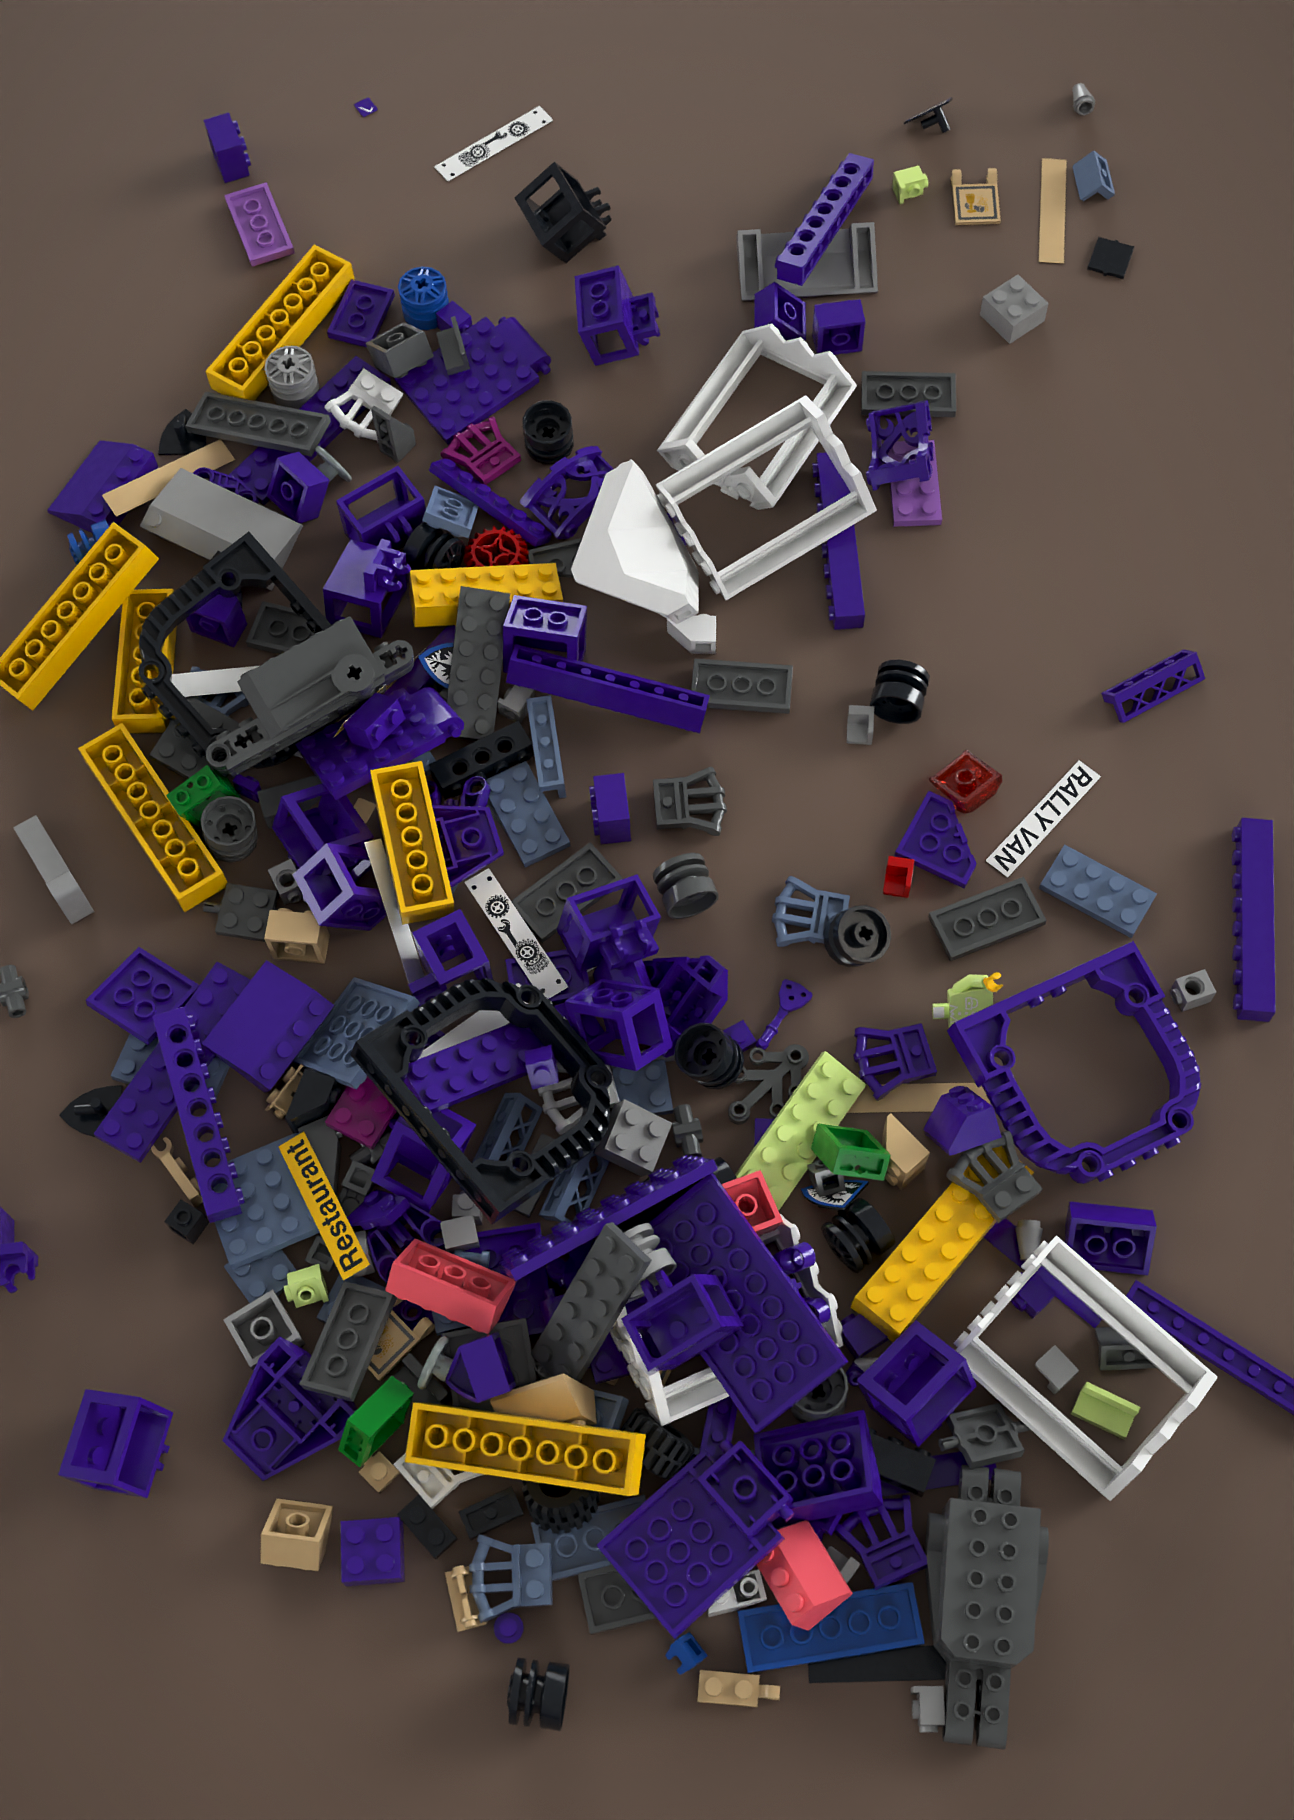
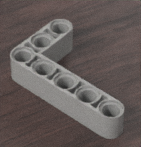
(53, 870)

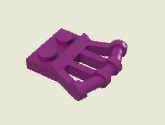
(491, 460)

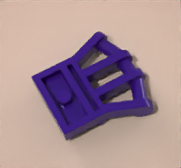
(910, 1052)
(893, 1557)

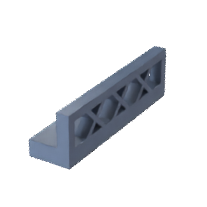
(546, 745)
(504, 1123)
(566, 1188)

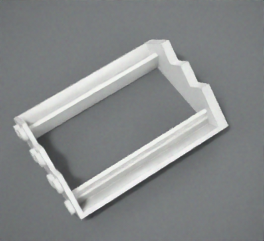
(680, 445)
(742, 451)
(1129, 1323)
(703, 1387)

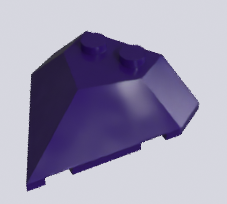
(690, 991)

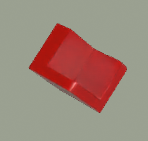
(898, 876)

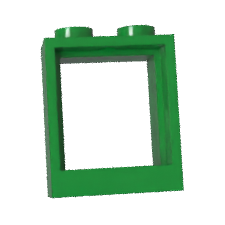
(192, 801)
(847, 1147)
(375, 1421)

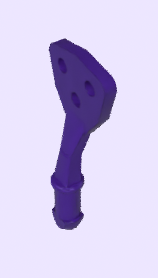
(786, 1006)

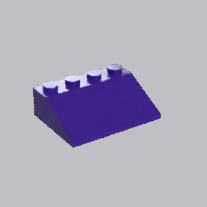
(102, 471)
(267, 1026)
(823, 1466)

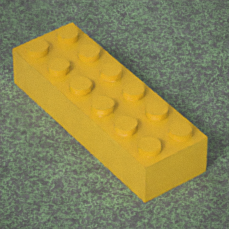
(436, 591)
(129, 701)
(412, 842)

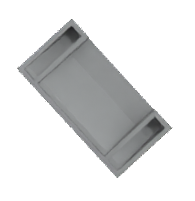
(843, 269)
(212, 518)

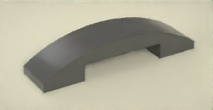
(356, 1187)

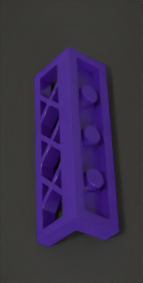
(1151, 676)

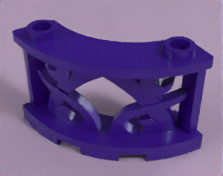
(892, 470)
(542, 491)

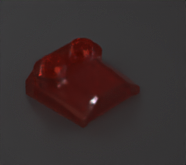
(967, 782)

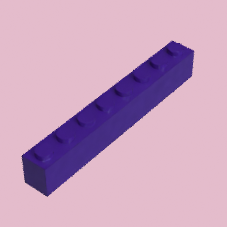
(840, 552)
(607, 688)
(1254, 920)

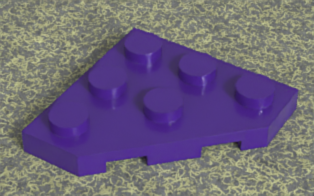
(938, 841)

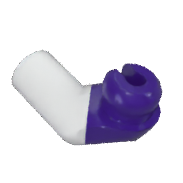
(857, 1368)

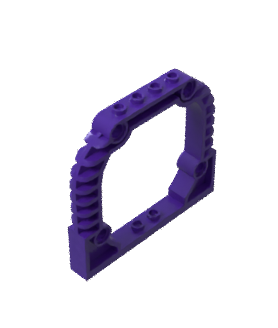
(1120, 975)

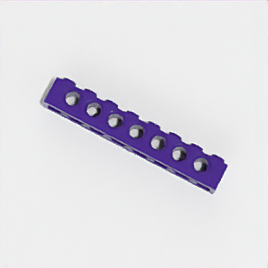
(824, 219)
(168, 1026)

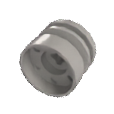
(291, 376)
(661, 1259)

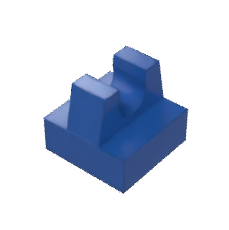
(687, 1651)

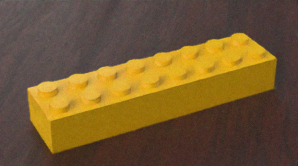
(281, 321)
(74, 615)
(152, 819)
(927, 1256)
(526, 1448)

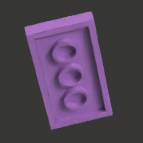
(259, 224)
(911, 500)

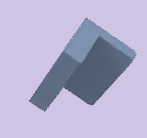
(1093, 176)

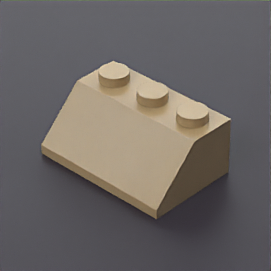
(550, 1399)

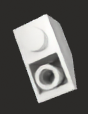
(695, 633)
(743, 1594)

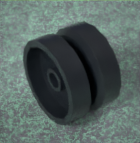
(857, 936)

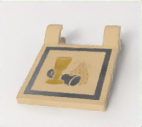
(975, 202)
(396, 1343)

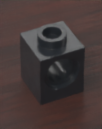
(186, 1221)

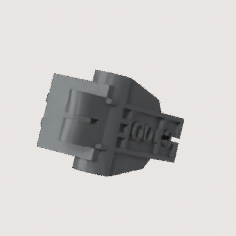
(307, 691)
(983, 1598)

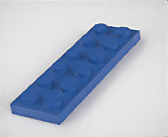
(859, 1626)

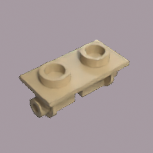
(282, 1098)
(462, 1601)

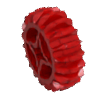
(491, 543)

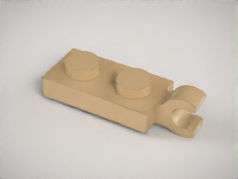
(177, 1170)
(734, 1689)

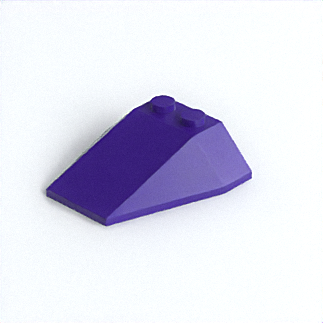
(466, 839)
(278, 1418)

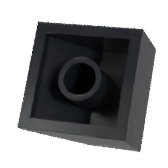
(312, 1100)

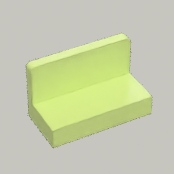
(1105, 1410)

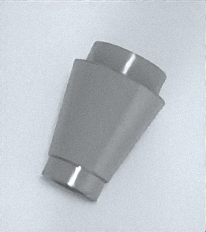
(1082, 99)
(1028, 1237)

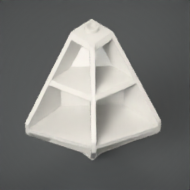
(635, 549)

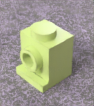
(909, 183)
(306, 1286)

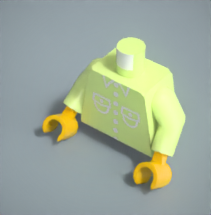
(967, 997)

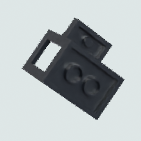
(568, 217)

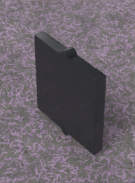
(1110, 258)

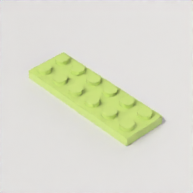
(786, 1145)

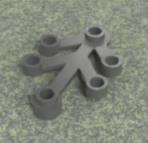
(769, 1079)

